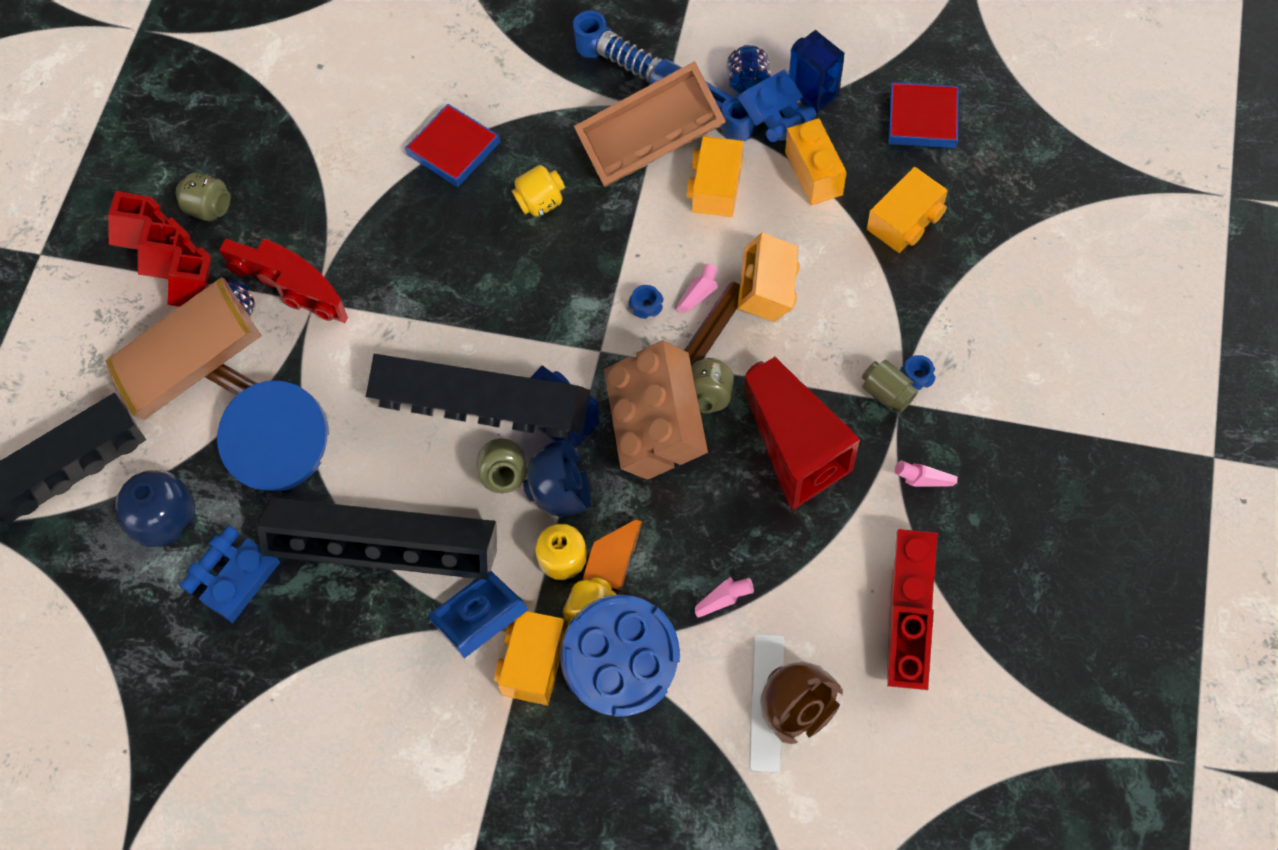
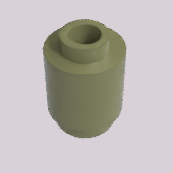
(889, 385)

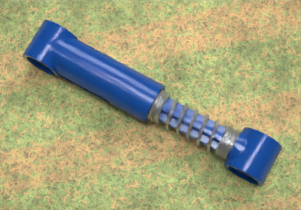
(597, 39)

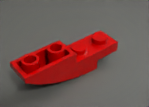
(293, 276)
(911, 610)

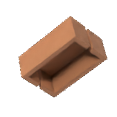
(655, 410)

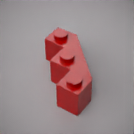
(161, 246)

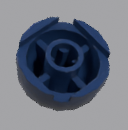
(556, 480)
(154, 508)

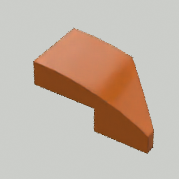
(612, 554)

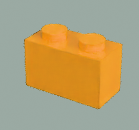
(815, 161)
(717, 176)
(907, 210)
(768, 277)
(531, 657)

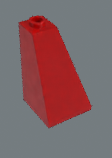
(799, 432)

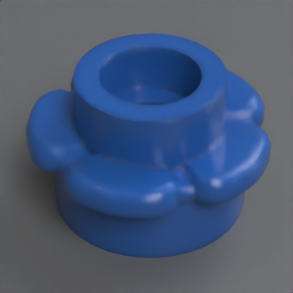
(649, 294)
(919, 364)

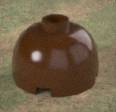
(799, 700)

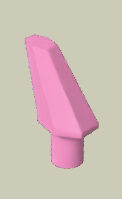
(698, 289)
(923, 476)
(723, 596)

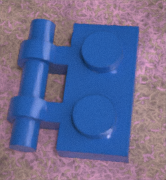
(769, 98)
(237, 581)

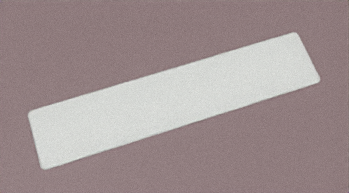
(765, 745)

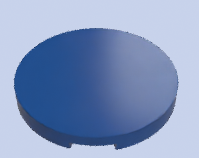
(272, 436)
(619, 655)

